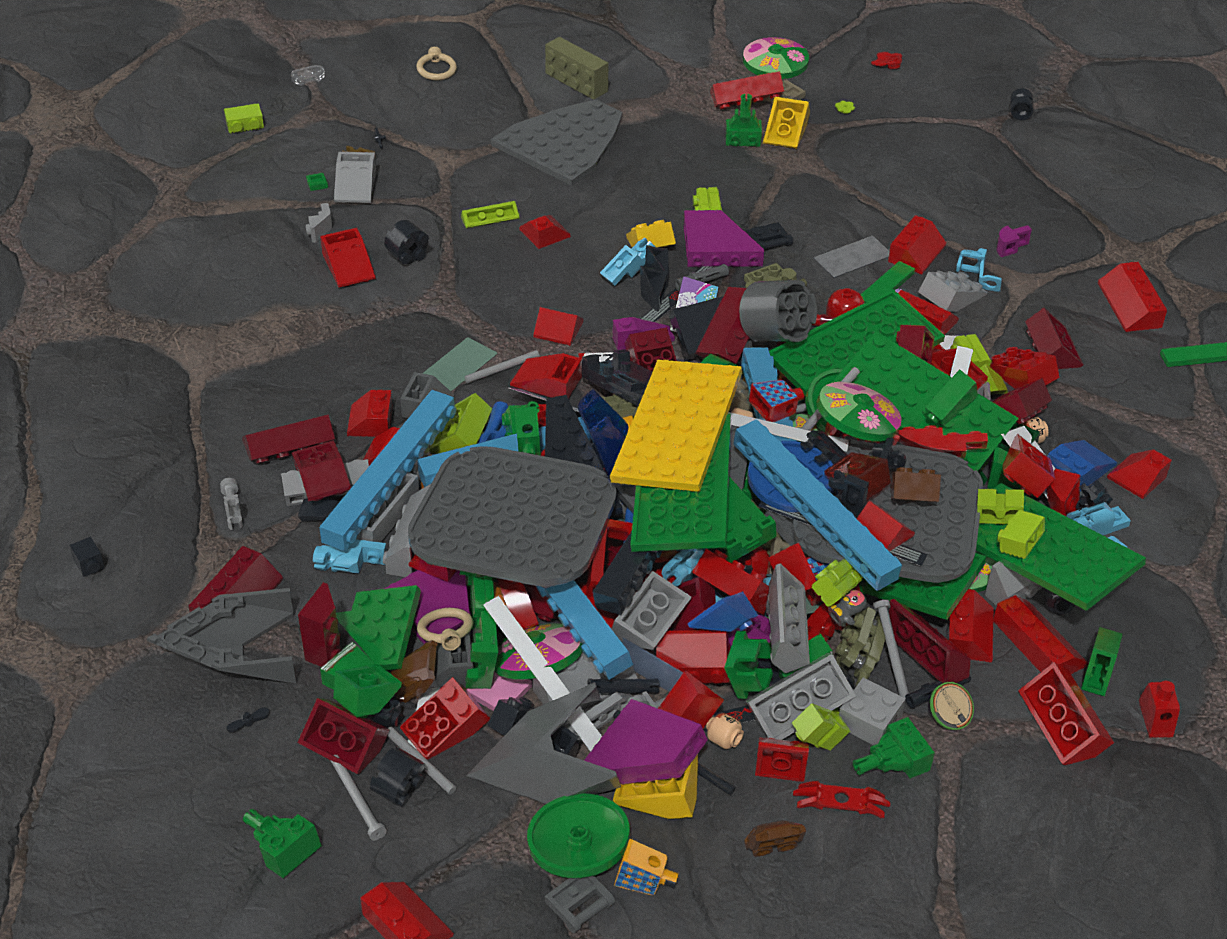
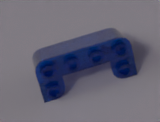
(604, 428)

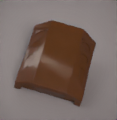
(416, 672)
(779, 833)

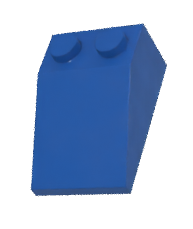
(1081, 459)

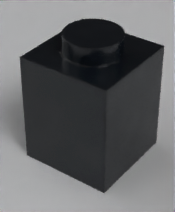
(87, 556)

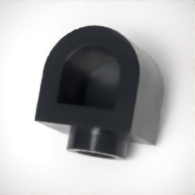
(389, 715)

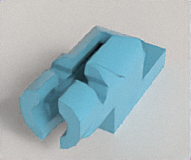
(626, 262)
(1101, 518)
(351, 559)
(682, 565)

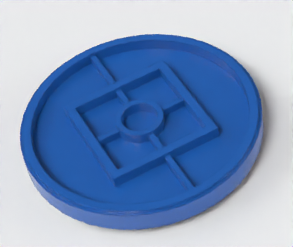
(766, 490)

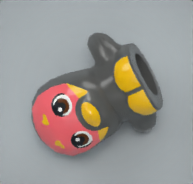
(848, 605)

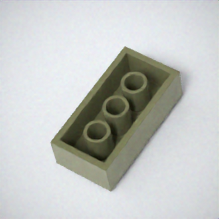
(576, 68)

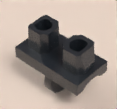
(895, 458)
(1094, 495)

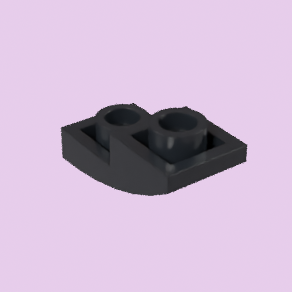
(316, 509)

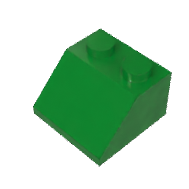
(365, 689)

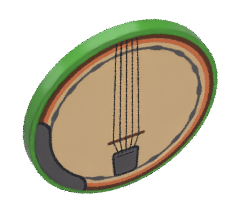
(951, 706)

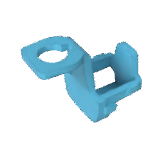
(980, 255)

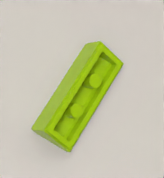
(490, 214)

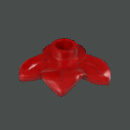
(891, 60)

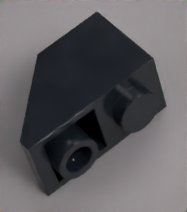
(508, 713)

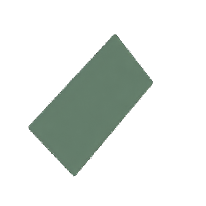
(459, 362)

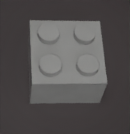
(871, 711)

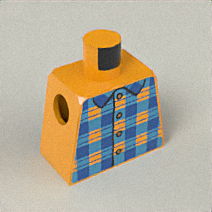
(644, 869)

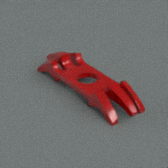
(823, 796)

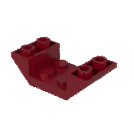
(321, 471)

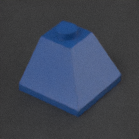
(727, 615)

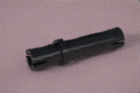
(625, 685)
(917, 697)

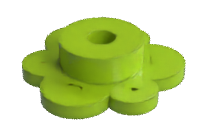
(845, 107)

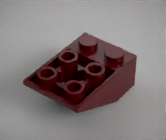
(649, 347)
(701, 599)

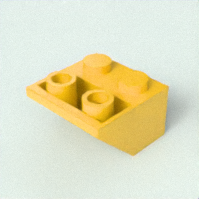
(658, 233)

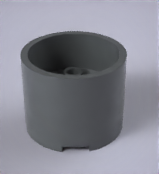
(777, 311)

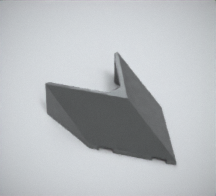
(226, 625)
(530, 766)

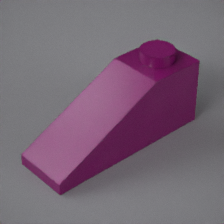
(631, 325)

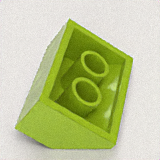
(464, 427)

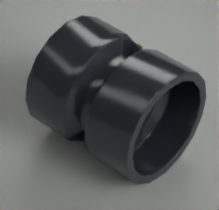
(1021, 104)

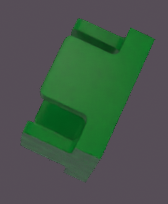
(743, 664)

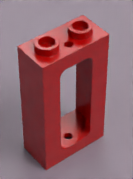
(614, 529)

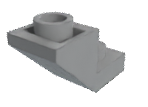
(319, 224)

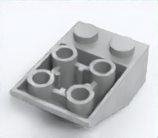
(354, 177)
(951, 290)

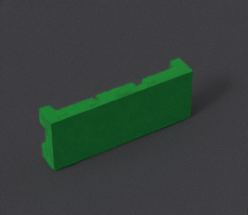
(745, 525)
(485, 647)

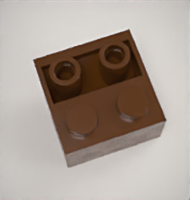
(915, 486)

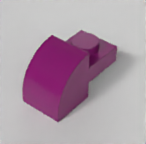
(1011, 239)

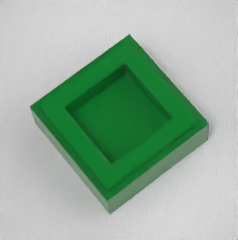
(316, 181)

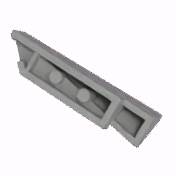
(603, 712)

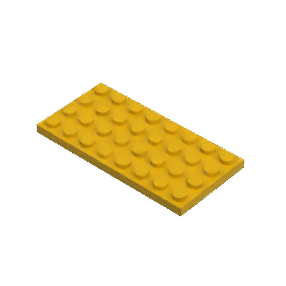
(677, 425)

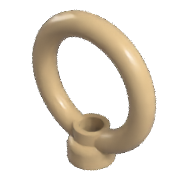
(435, 55)
(448, 644)

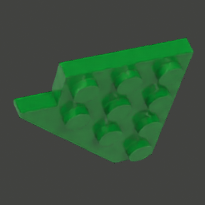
(382, 623)

